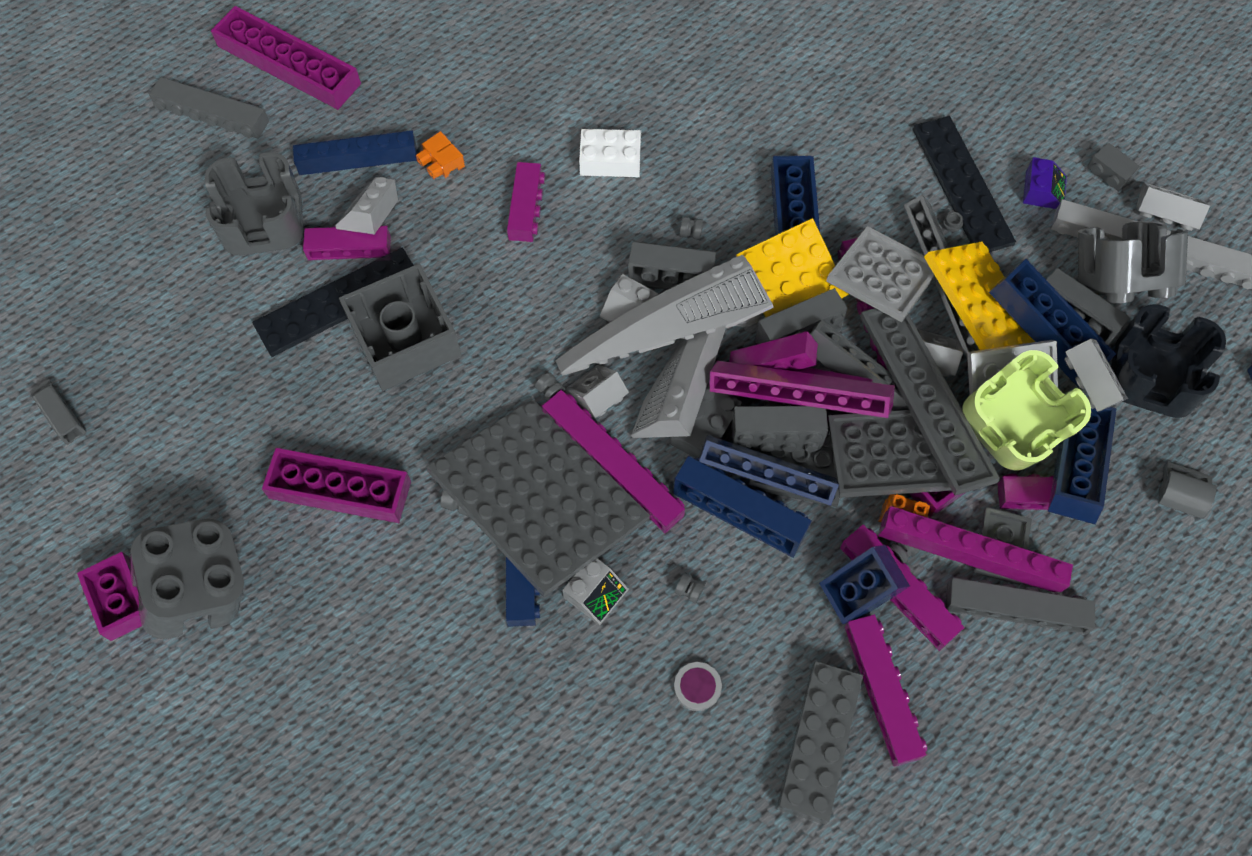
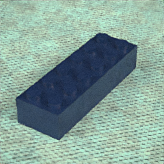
(793, 192)
(1044, 313)
(1083, 469)
(741, 506)

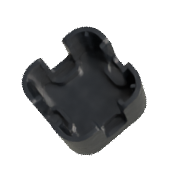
(1167, 368)

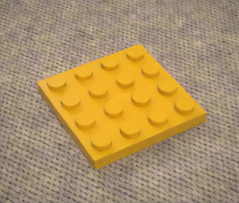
(792, 266)

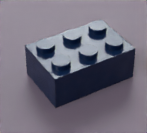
(864, 584)

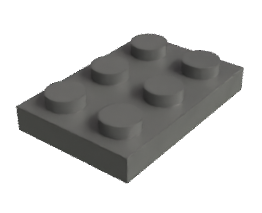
(1004, 528)

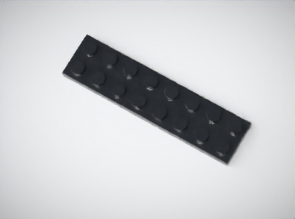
(963, 183)
(322, 307)

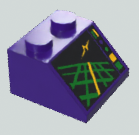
(1044, 184)

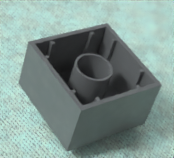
(401, 326)

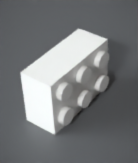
(610, 152)

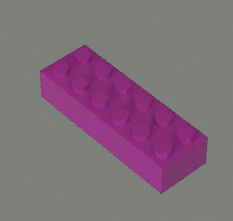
(337, 485)

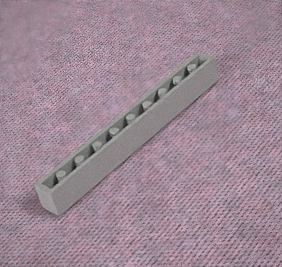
(1202, 256)

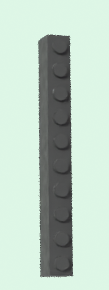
(932, 239)

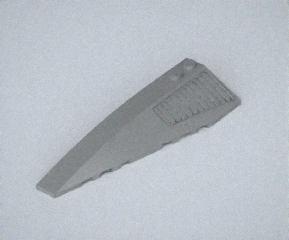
(707, 301)
(679, 389)

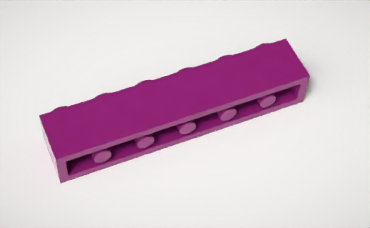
(915, 602)
(885, 691)

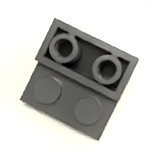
(1186, 490)

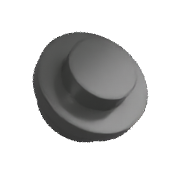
(952, 221)

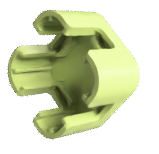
(1023, 413)

